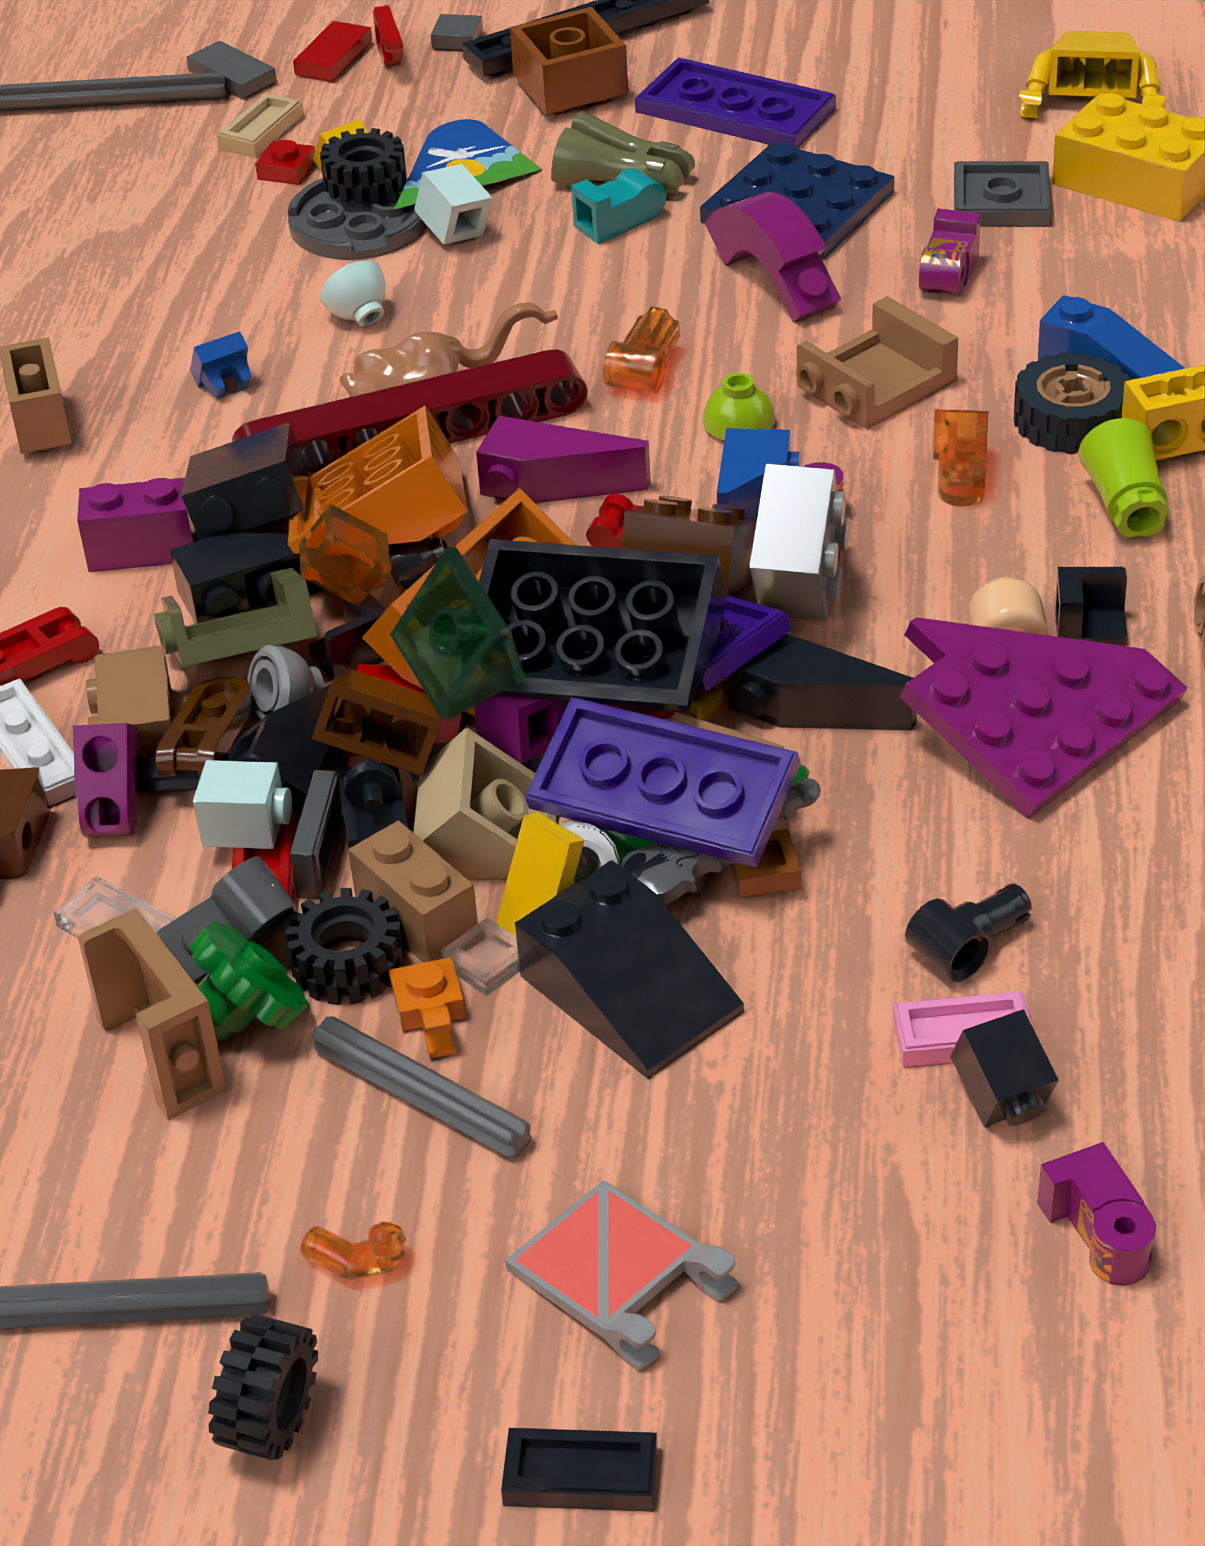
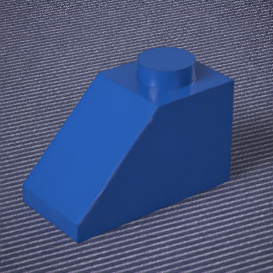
(745, 462)

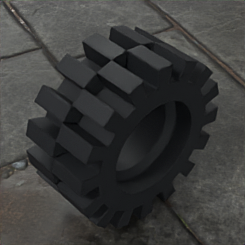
(363, 166)
(341, 921)
(263, 1386)

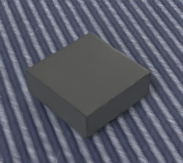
(454, 30)

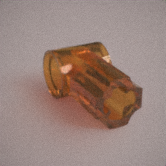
(642, 356)

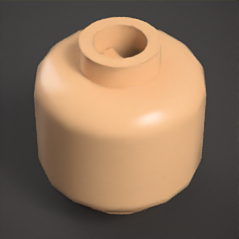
(1008, 606)

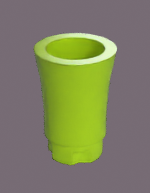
(1126, 475)

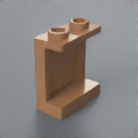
(883, 368)
(141, 979)

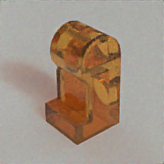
(961, 455)

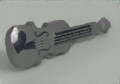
(678, 871)

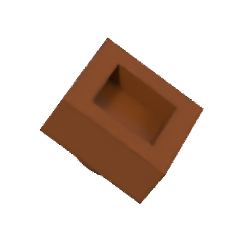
(775, 872)

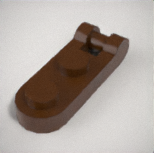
(204, 726)

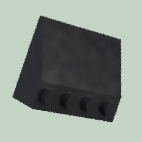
(607, 621)

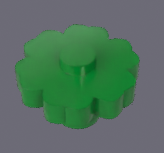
(243, 982)

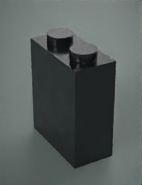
(246, 483)

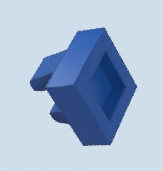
(220, 360)

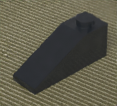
(819, 687)

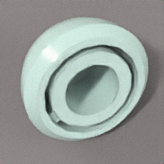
(356, 292)

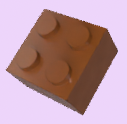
(569, 60)

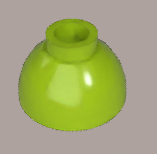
(737, 405)

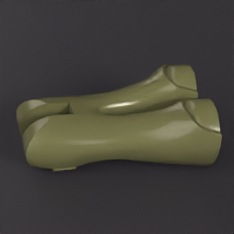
(602, 151)

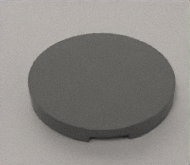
(350, 229)

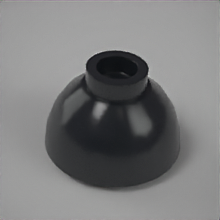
(414, 559)

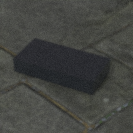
(580, 1469)

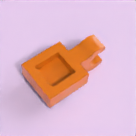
(429, 998)

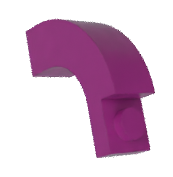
(784, 243)

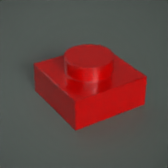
(285, 162)

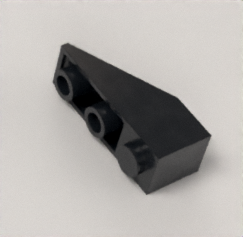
(232, 573)
(287, 740)

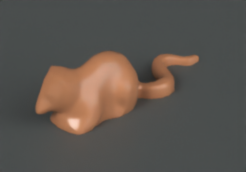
(432, 354)

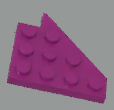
(1034, 705)

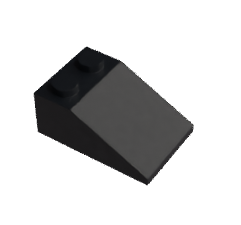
(624, 969)

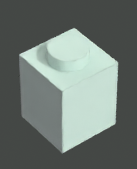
(453, 204)
(241, 804)

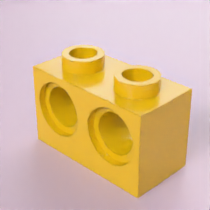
(1171, 408)

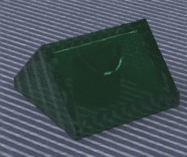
(456, 639)

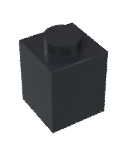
(1004, 1069)

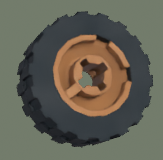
(1066, 398)

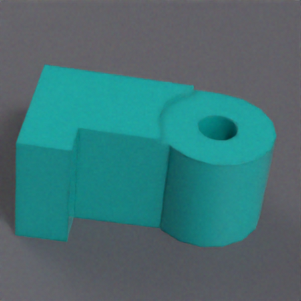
(616, 205)

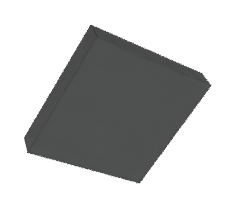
(1004, 192)

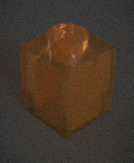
(345, 555)

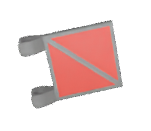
(610, 1261)

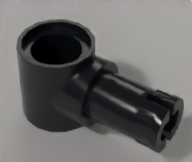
(961, 936)

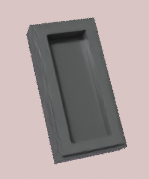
(241, 71)
(317, 834)

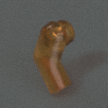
(356, 1260)

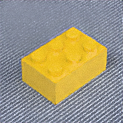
(1133, 156)

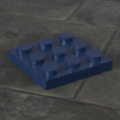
(827, 190)

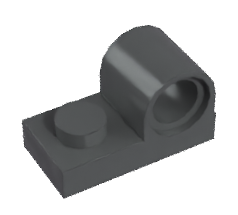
(244, 899)

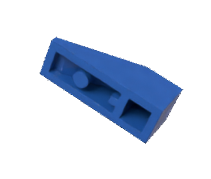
(1088, 328)

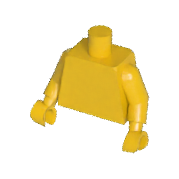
(1090, 65)

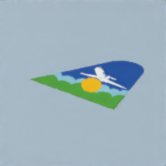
(470, 144)

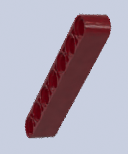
(460, 402)

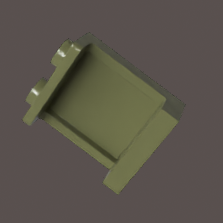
(240, 633)

